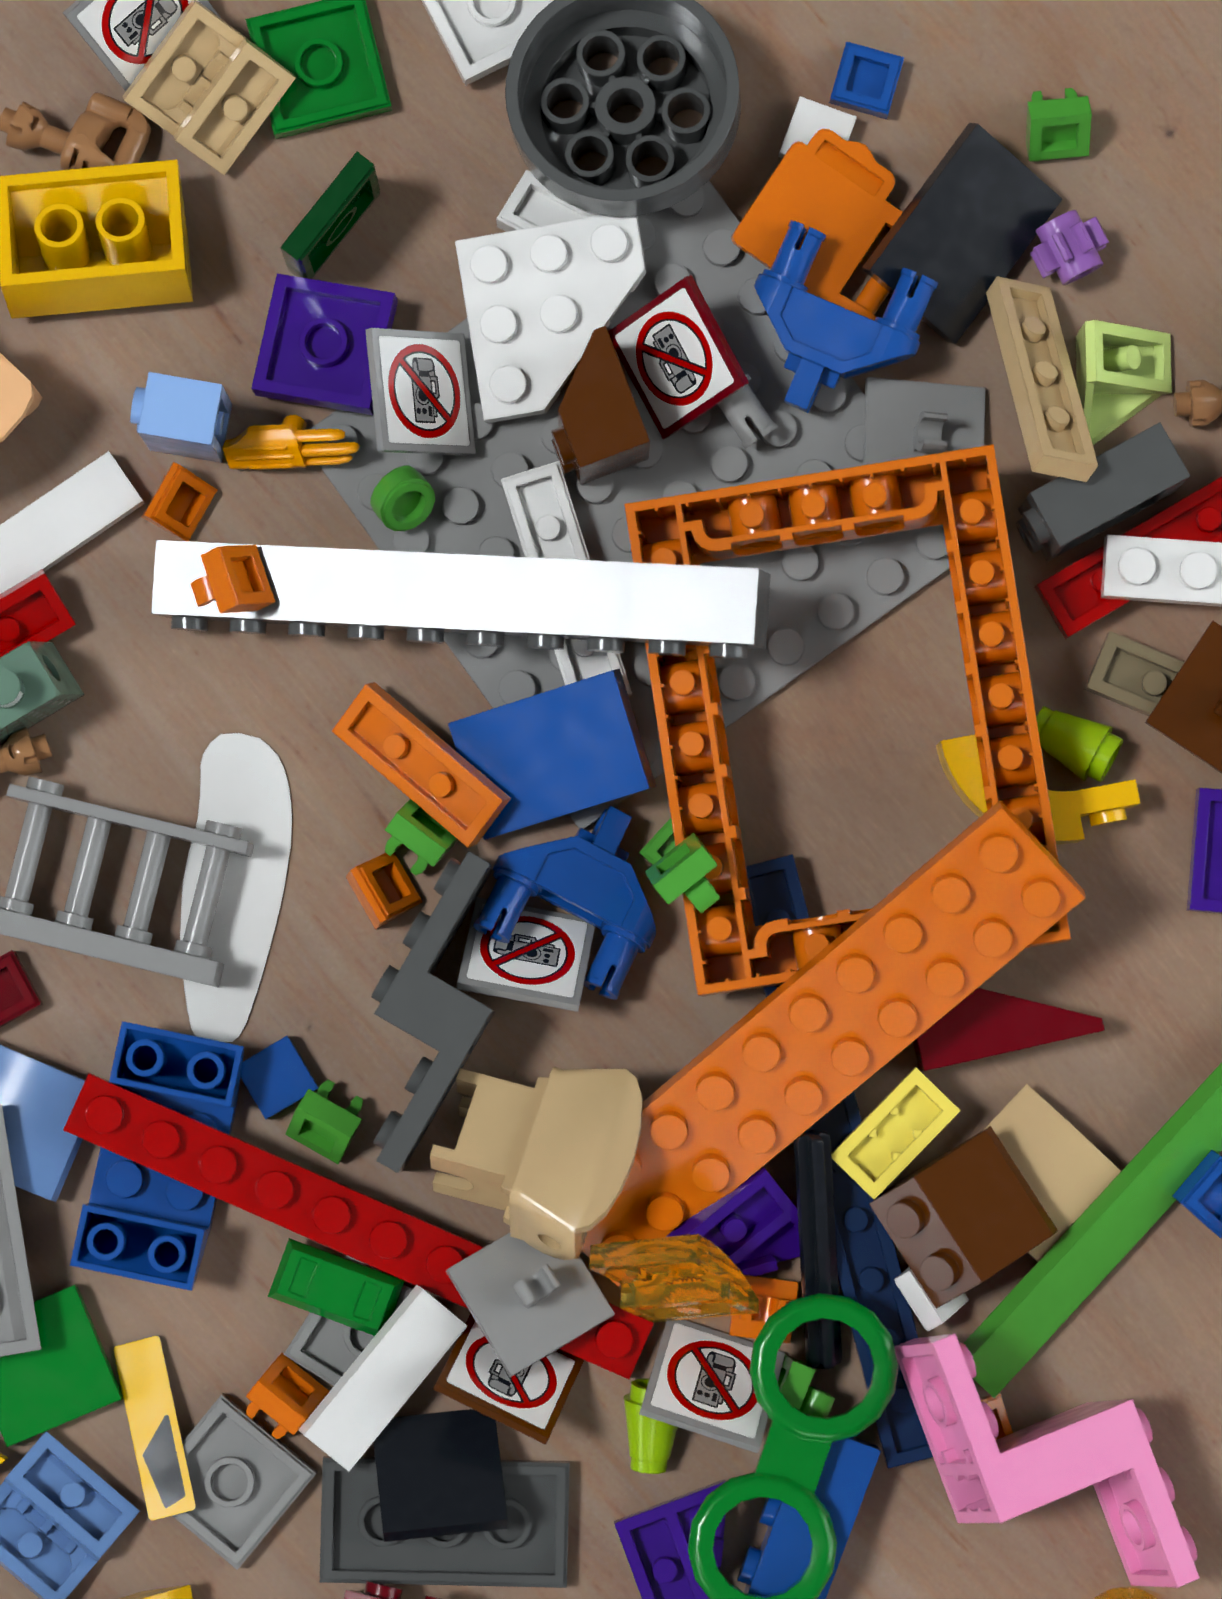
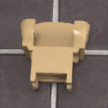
(544, 1151)

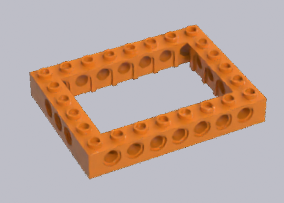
(805, 511)

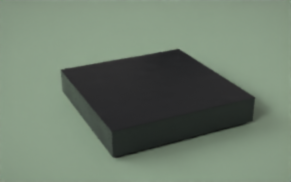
(440, 1475)

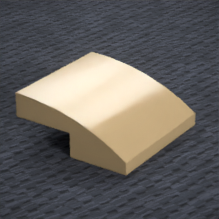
(208, 86)
(1054, 1160)

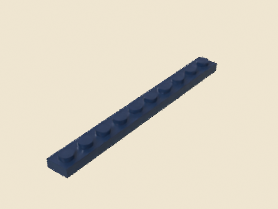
(864, 1248)

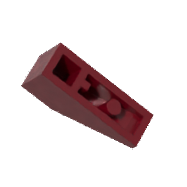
(994, 1025)

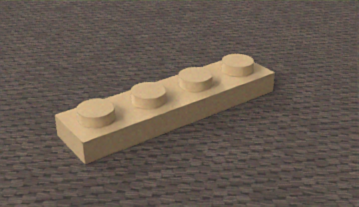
(1041, 379)

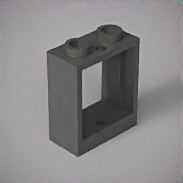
(1122, 485)

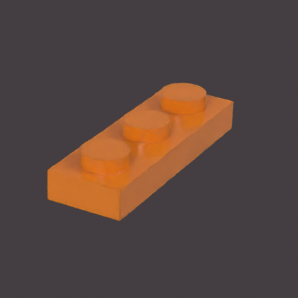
(421, 764)

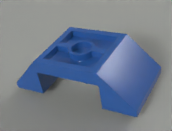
(136, 1217)

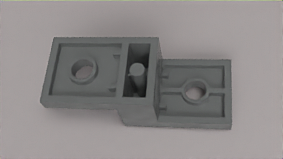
(431, 1009)

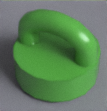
(402, 499)

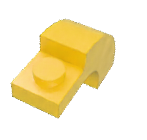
(1101, 803)

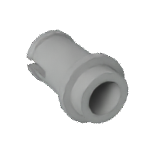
(745, 404)

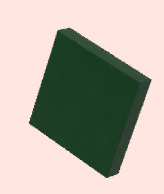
(331, 218)

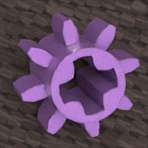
(1069, 247)

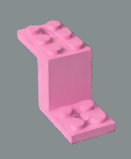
(1079, 1448)

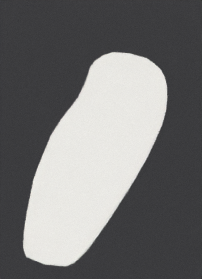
(249, 790)

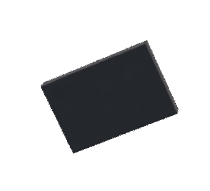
(964, 229)

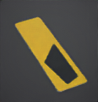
(154, 1428)

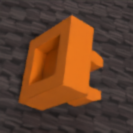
(233, 580)
(772, 1296)
(285, 1395)

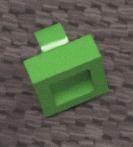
(1058, 126)
(419, 834)
(684, 872)
(324, 1124)
(795, 1386)

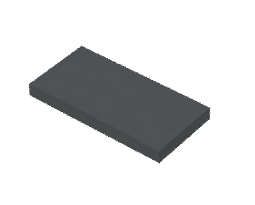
(524, 1555)

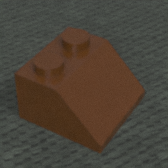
(599, 417)
(963, 1217)

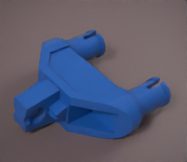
(826, 338)
(586, 879)

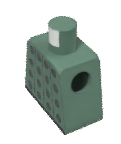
(30, 690)

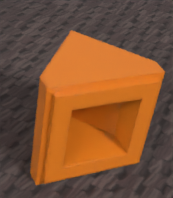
(179, 502)
(383, 889)

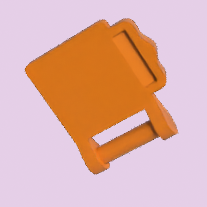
(836, 191)

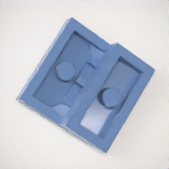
(35, 1111)
(57, 1519)

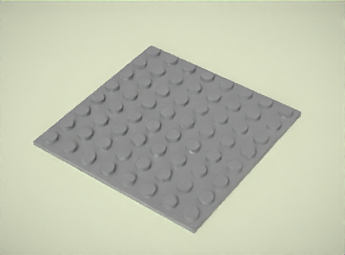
(816, 592)

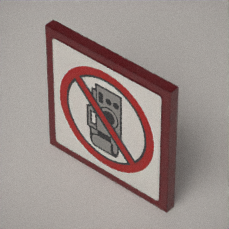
(677, 357)

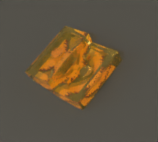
(674, 1278)

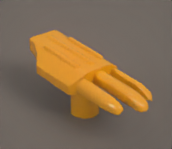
(282, 446)

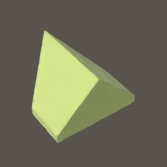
(1119, 372)

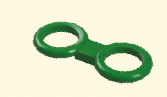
(795, 1446)

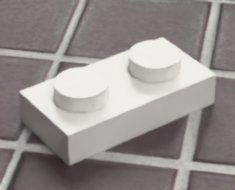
(1162, 570)

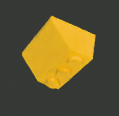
(93, 239)

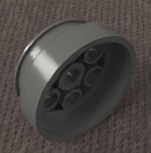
(553, 68)

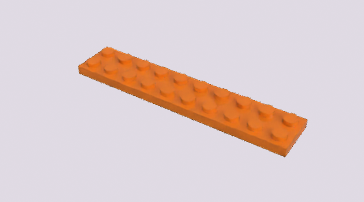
(838, 1022)

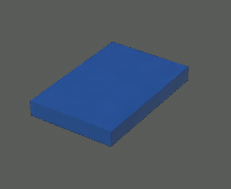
(557, 750)

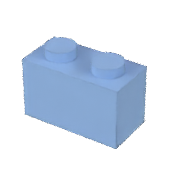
(182, 416)

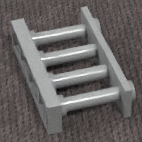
(131, 941)

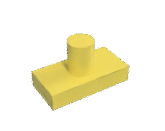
(894, 1133)

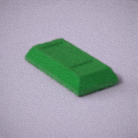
(335, 1287)

